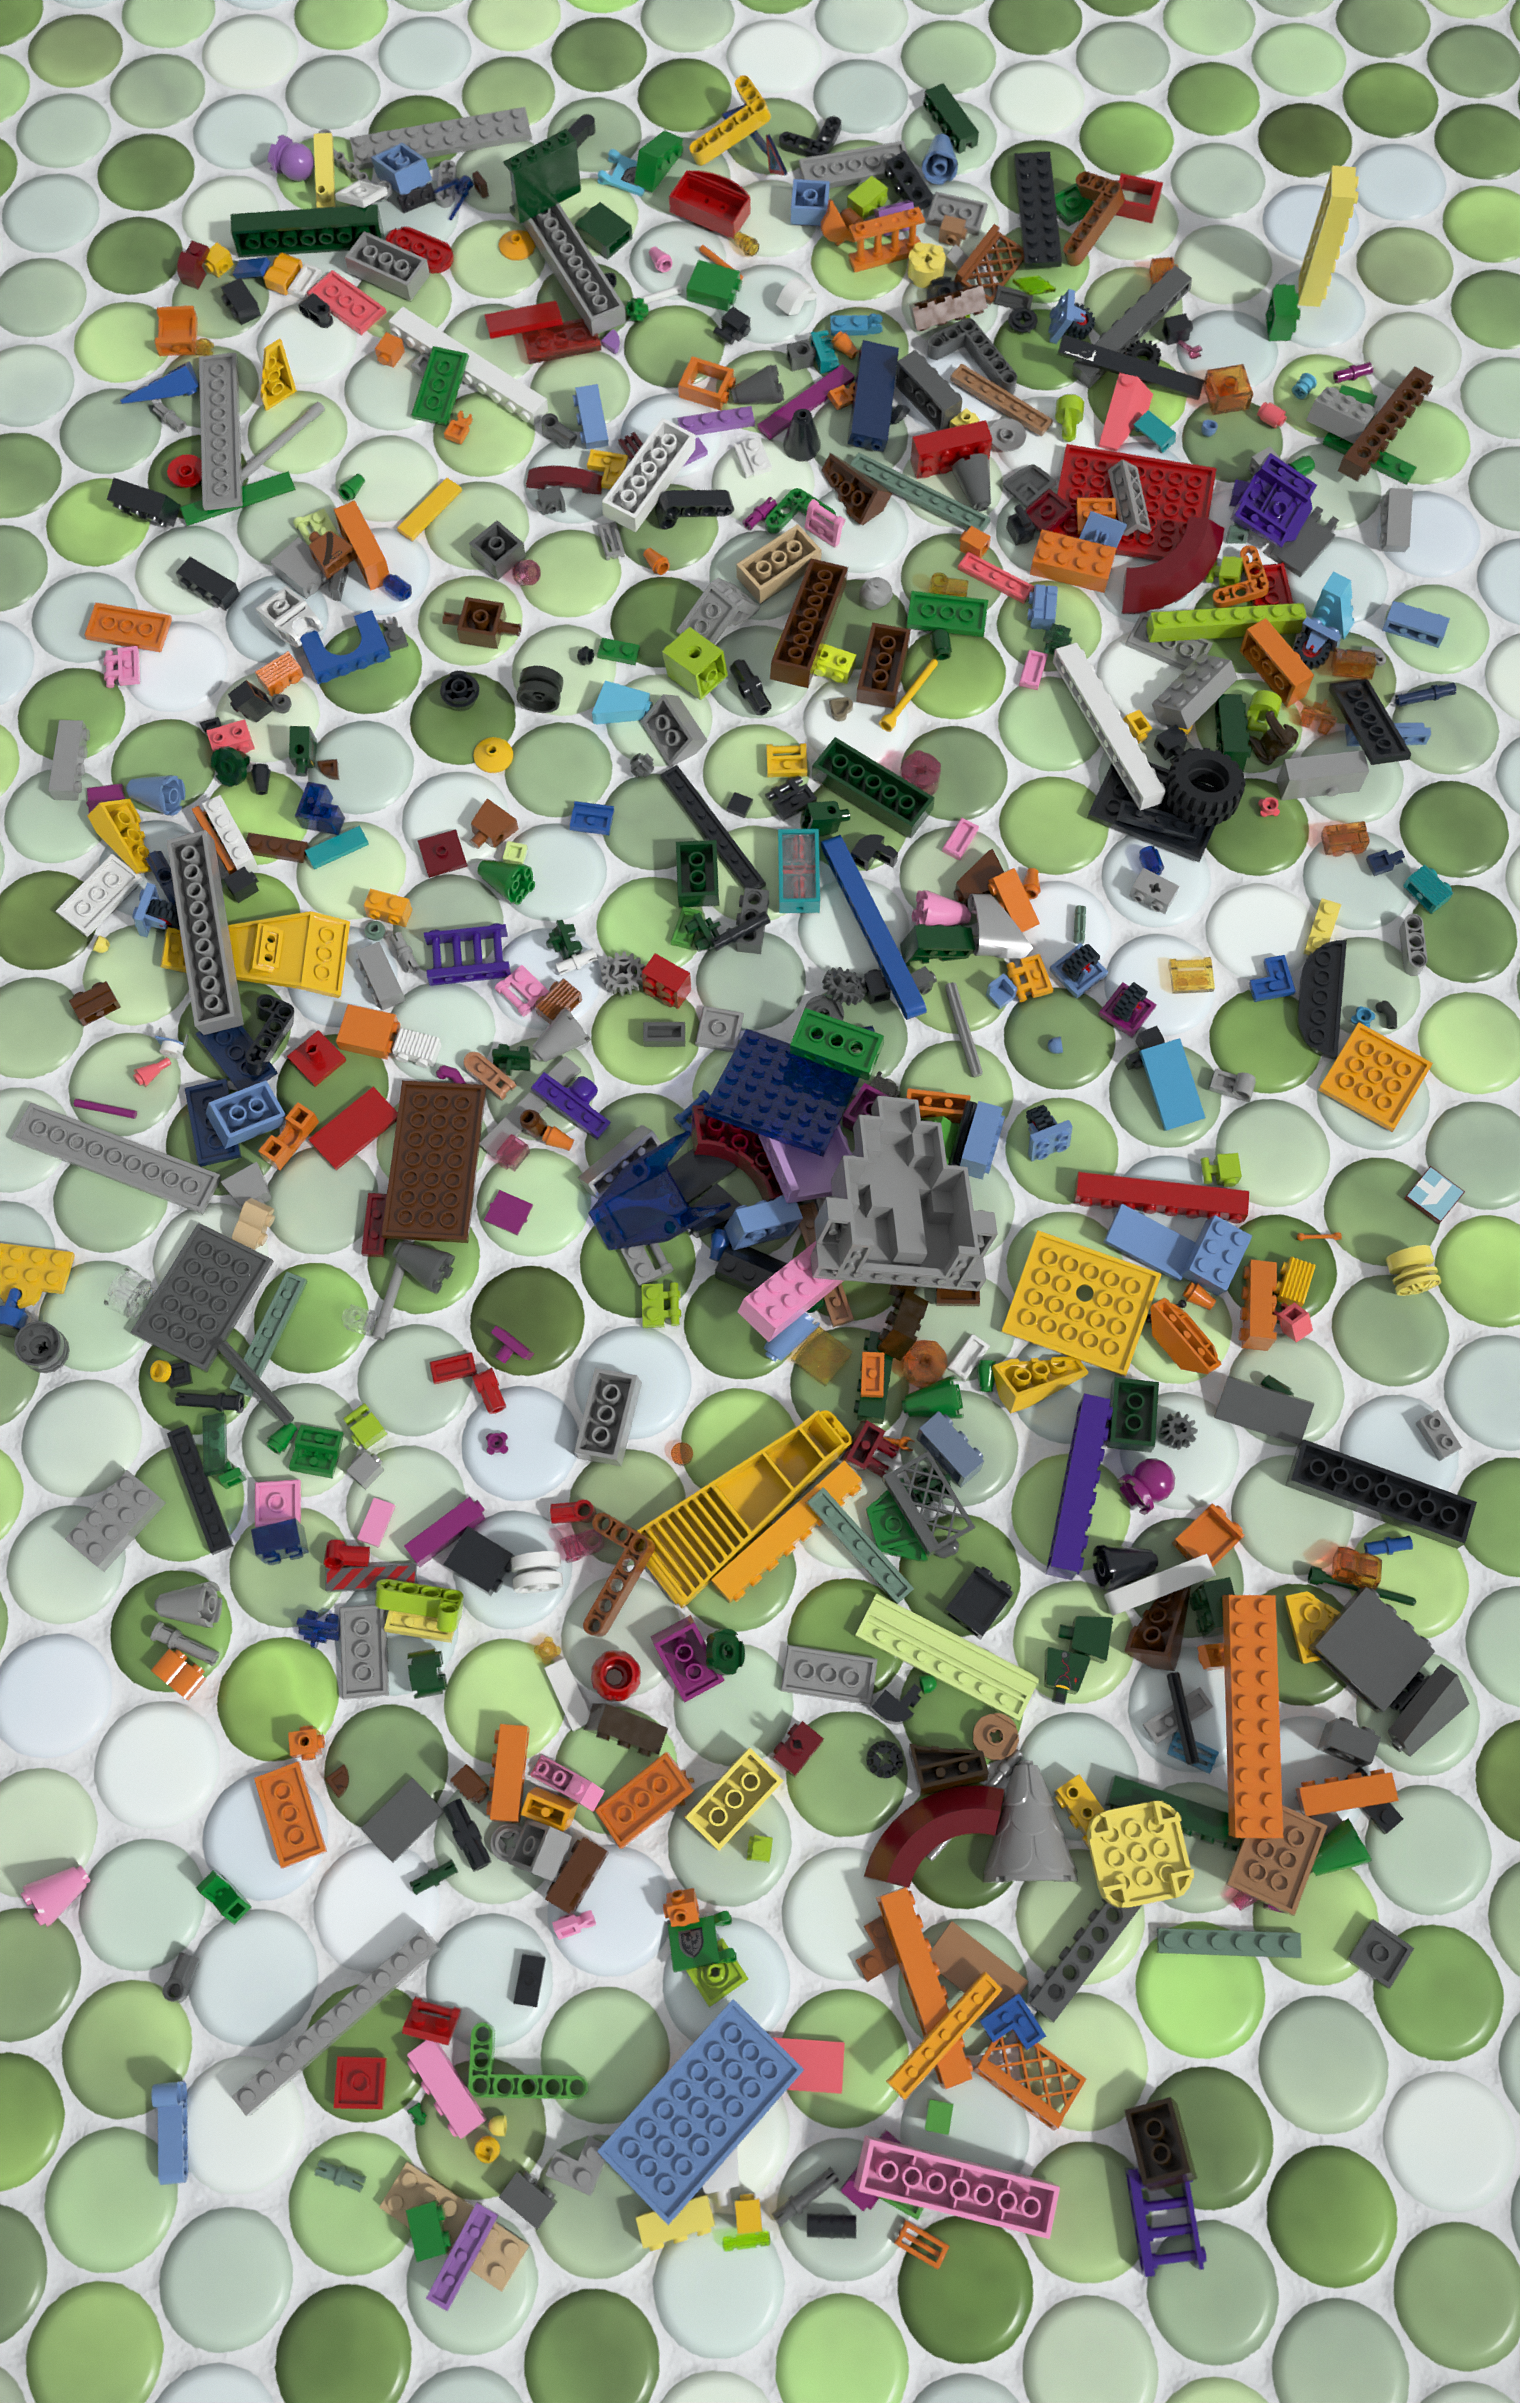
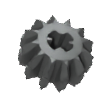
(1186, 1434)

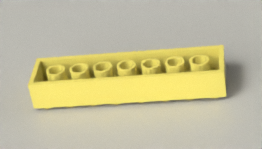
(1327, 235)

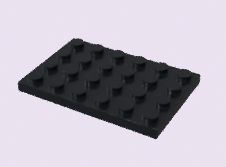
(1108, 802)

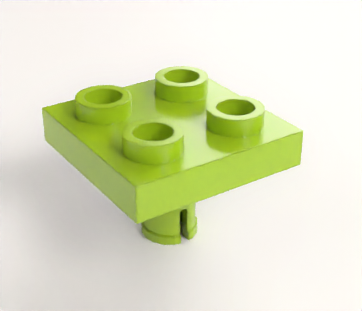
(717, 1979)

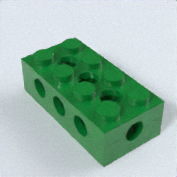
(836, 1031)

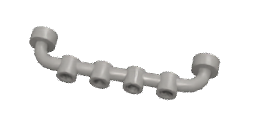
(352, 171)

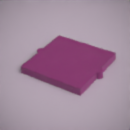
(104, 794)
(508, 1212)

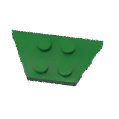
(892, 1531)

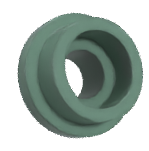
(375, 936)

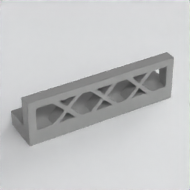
(1129, 499)

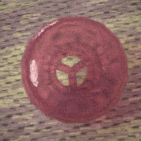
(526, 572)

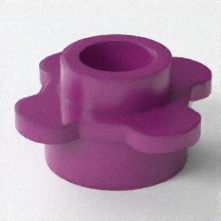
(496, 1437)

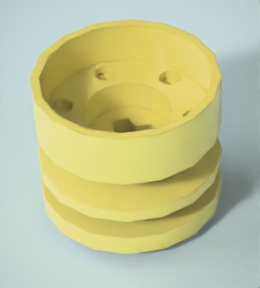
(1413, 1270)

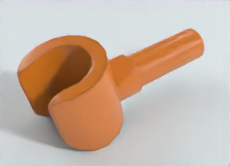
(901, 1442)

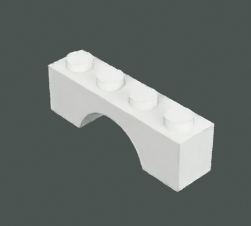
(230, 834)

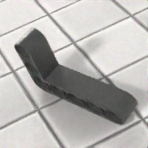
(969, 335)

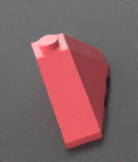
(1128, 404)

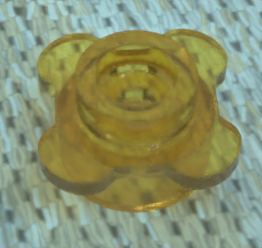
(203, 347)
(554, 1650)

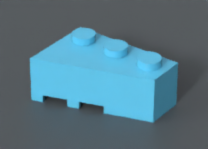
(1335, 605)

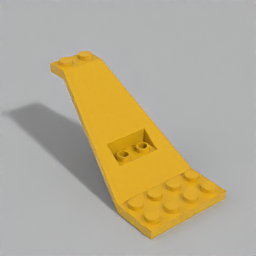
(304, 954)

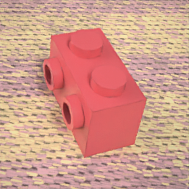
(232, 735)

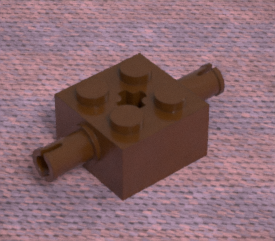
(481, 623)

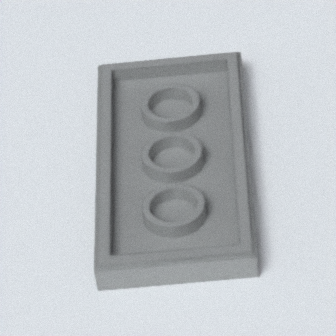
(1175, 653)
(363, 1652)
(829, 1675)

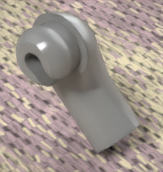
(1379, 655)

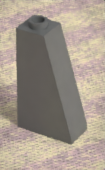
(1429, 1711)

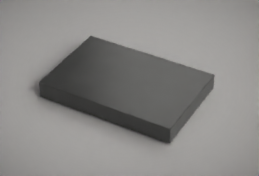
(402, 1820)

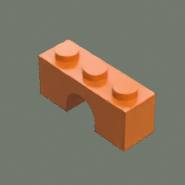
(298, 1126)

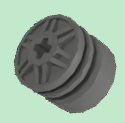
(41, 1335)

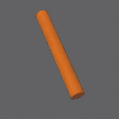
(716, 259)

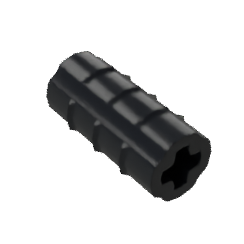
(831, 2226)

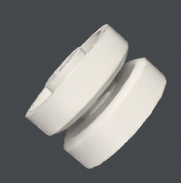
(537, 1572)

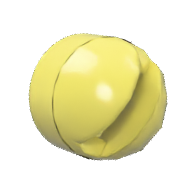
(101, 944)
(498, 2125)

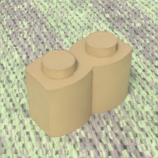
(253, 1224)

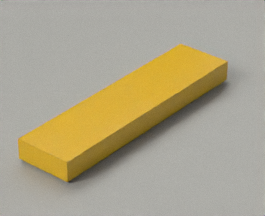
(429, 509)

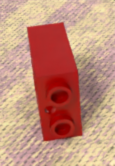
(1143, 186)

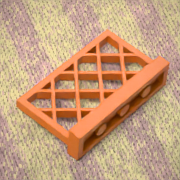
(1023, 2096)

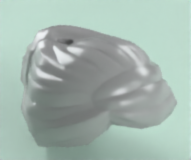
(875, 593)

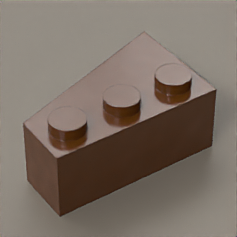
(576, 1875)

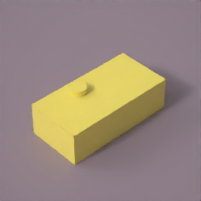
(733, 1799)

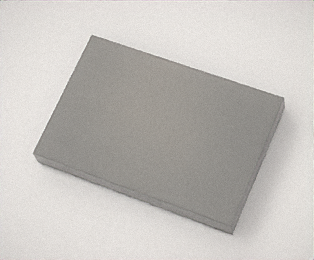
(957, 207)

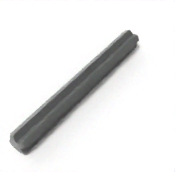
(256, 1383)

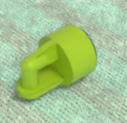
(1069, 413)
(1261, 703)

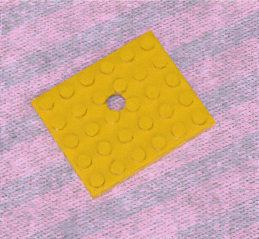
(1093, 1331)

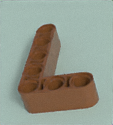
(1108, 200)
(619, 1572)

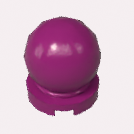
(1150, 1482)

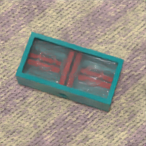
(799, 870)

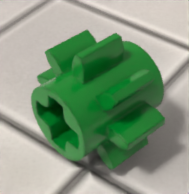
(637, 309)

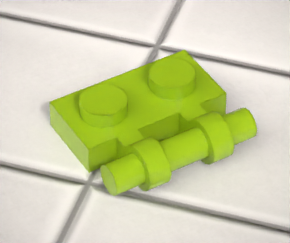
(653, 1305)

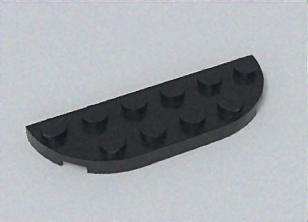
(1322, 998)

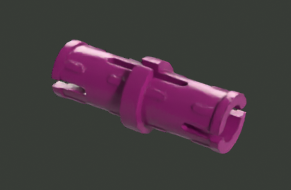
(1353, 372)
(759, 513)

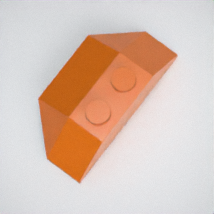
(1182, 1338)

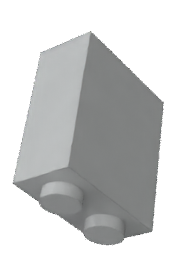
(299, 569)

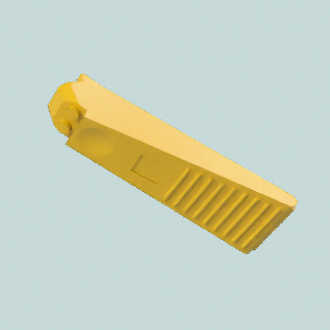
(733, 1510)

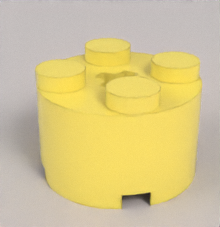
(925, 264)

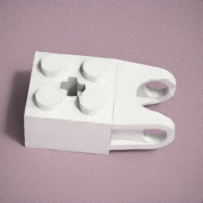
(288, 616)

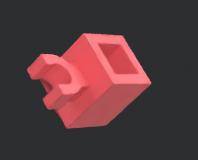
(1294, 1321)

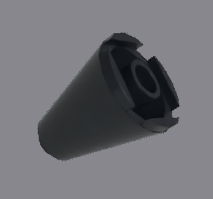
(802, 437)
(1122, 1564)

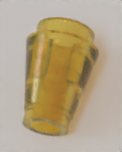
(746, 243)

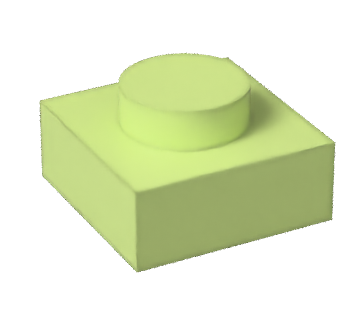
(515, 852)

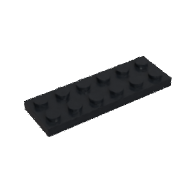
(1369, 721)

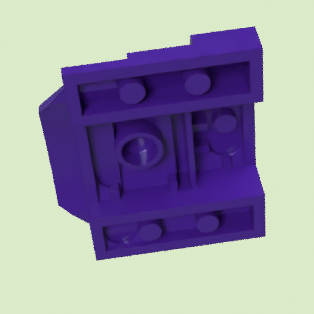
(1275, 502)

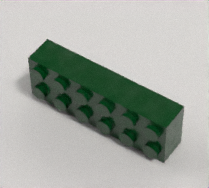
(872, 787)

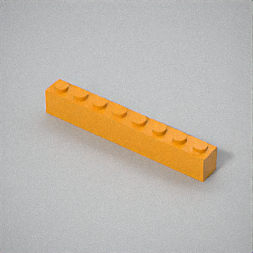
(782, 1536)

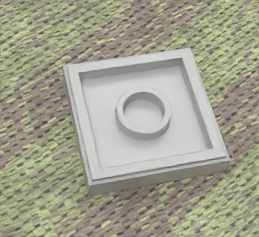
(361, 194)

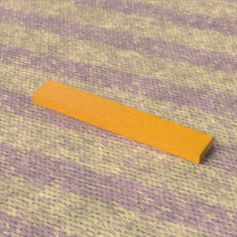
(944, 2035)

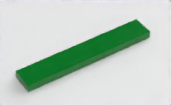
(251, 494)

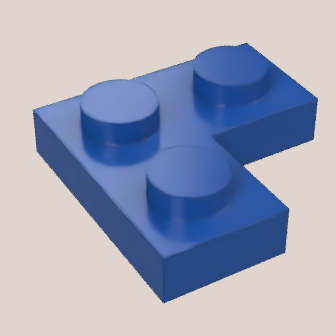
(1278, 982)
(1013, 2015)

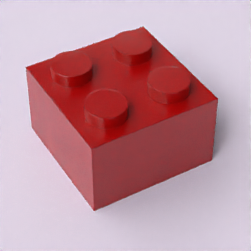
(666, 981)

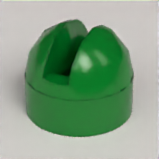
(927, 1683)

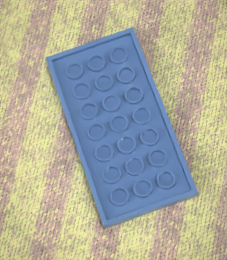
(700, 2111)

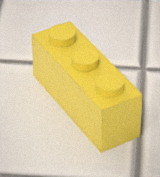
(693, 2218)

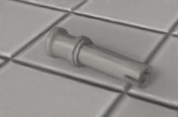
(175, 1639)

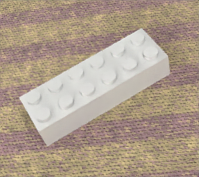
(648, 475)

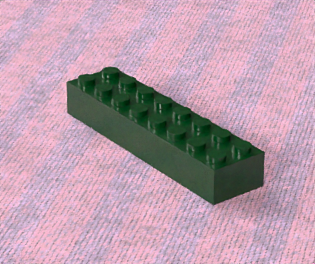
(303, 230)

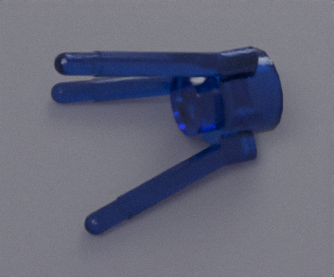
(462, 187)

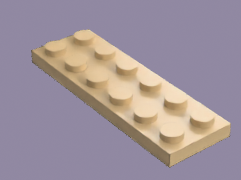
(501, 2249)

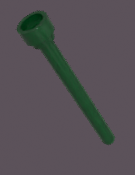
(1317, 1576)

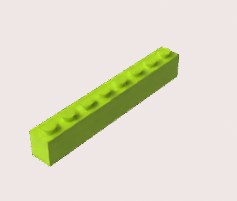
(1222, 622)

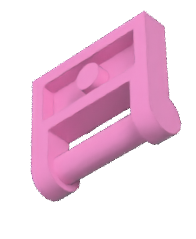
(821, 527)
(526, 985)

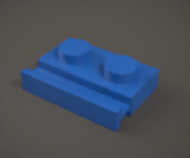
(591, 818)

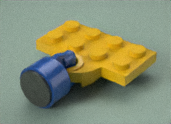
(23, 1278)

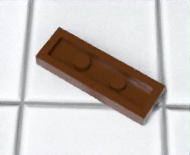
(277, 847)

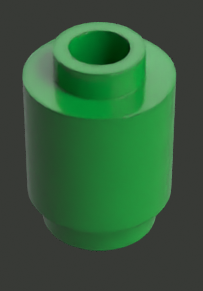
(1303, 465)

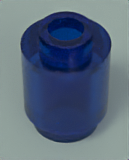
(397, 587)
(1151, 860)

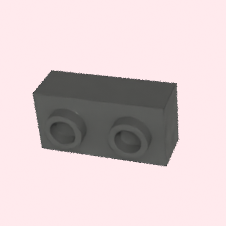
(664, 1034)

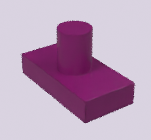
(510, 1346)

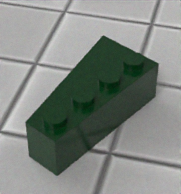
(1231, 728)

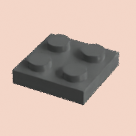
(1380, 1954)

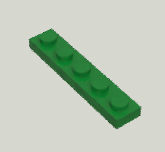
(1386, 464)

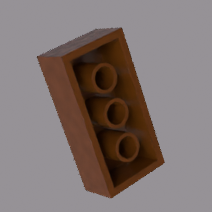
(883, 665)

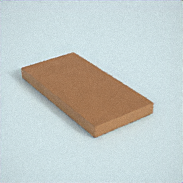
(964, 1959)

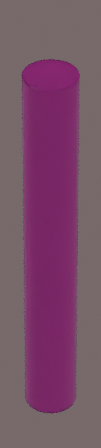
(105, 1108)

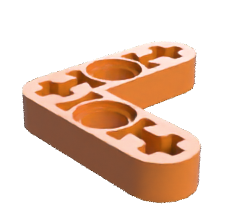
(1249, 586)

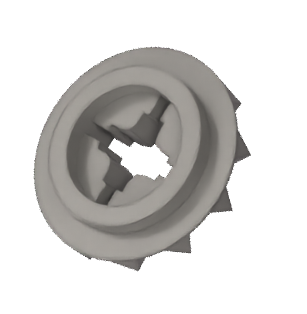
(498, 1845)

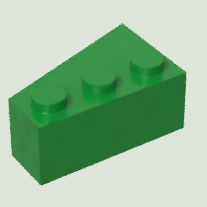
(657, 159)

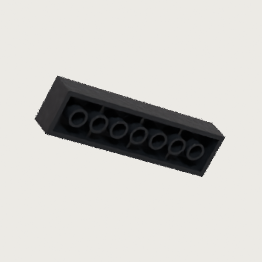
(1381, 1494)

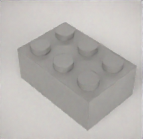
(1340, 414)

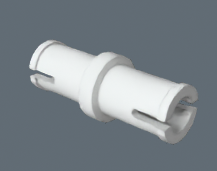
(576, 961)

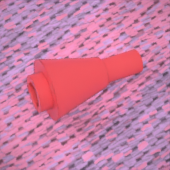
(146, 1074)

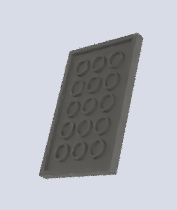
(202, 1297)

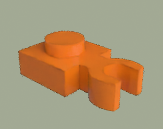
(841, 396)
(458, 429)

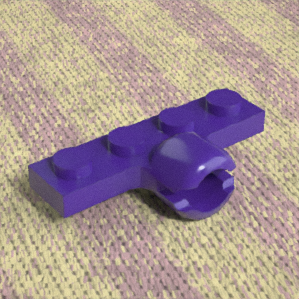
(573, 1102)

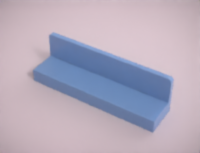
(1410, 732)

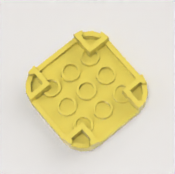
(1139, 1854)

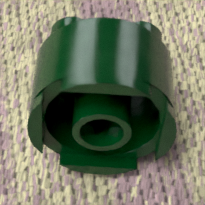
(426, 1673)

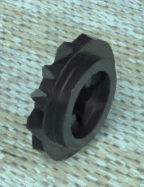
(1029, 318)
(886, 1770)

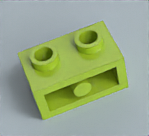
(867, 197)

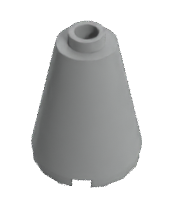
(560, 1037)
(192, 1604)

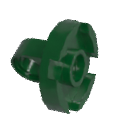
(230, 765)

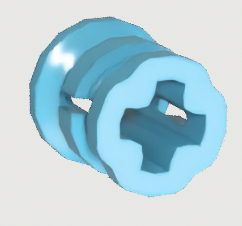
(1304, 385)

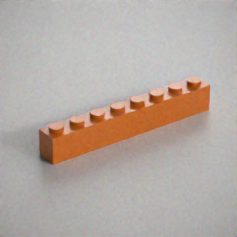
(921, 1979)

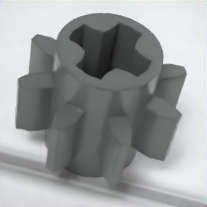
(642, 765)

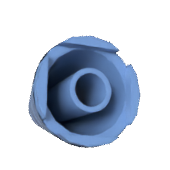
(940, 161)
(158, 792)
(790, 1337)

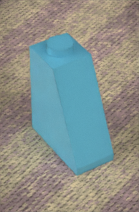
(620, 704)

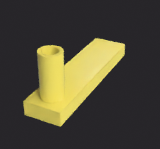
(324, 170)

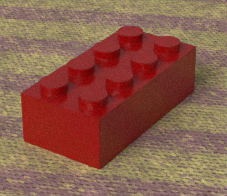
(939, 450)

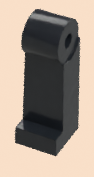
(583, 128)

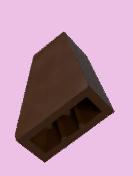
(976, 878)

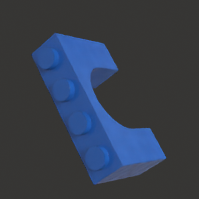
(329, 666)

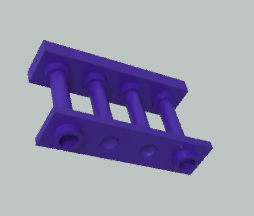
(469, 973)
(1145, 2234)

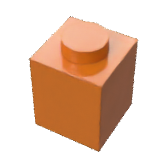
(389, 350)
(974, 542)

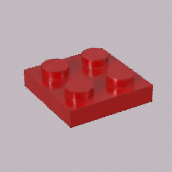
(360, 2083)

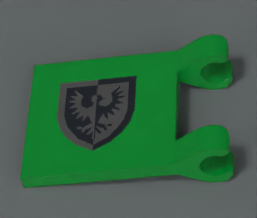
(697, 1943)

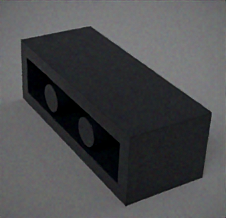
(207, 583)

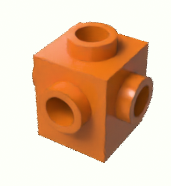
(298, 1742)
(681, 1907)

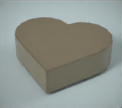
(840, 708)

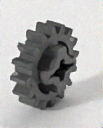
(844, 986)

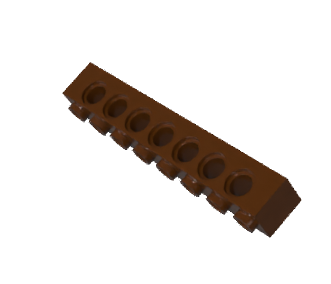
(1386, 424)

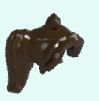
(1275, 741)

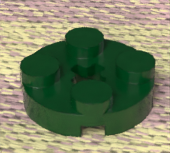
(716, 1644)

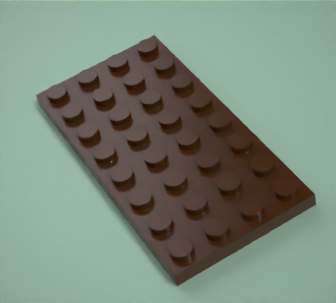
(434, 1162)

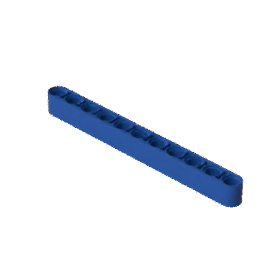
(873, 927)

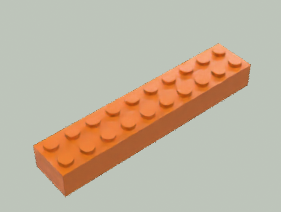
(1252, 1716)

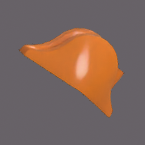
(834, 227)

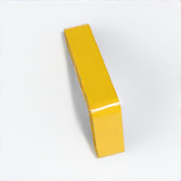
(734, 128)

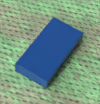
(251, 268)

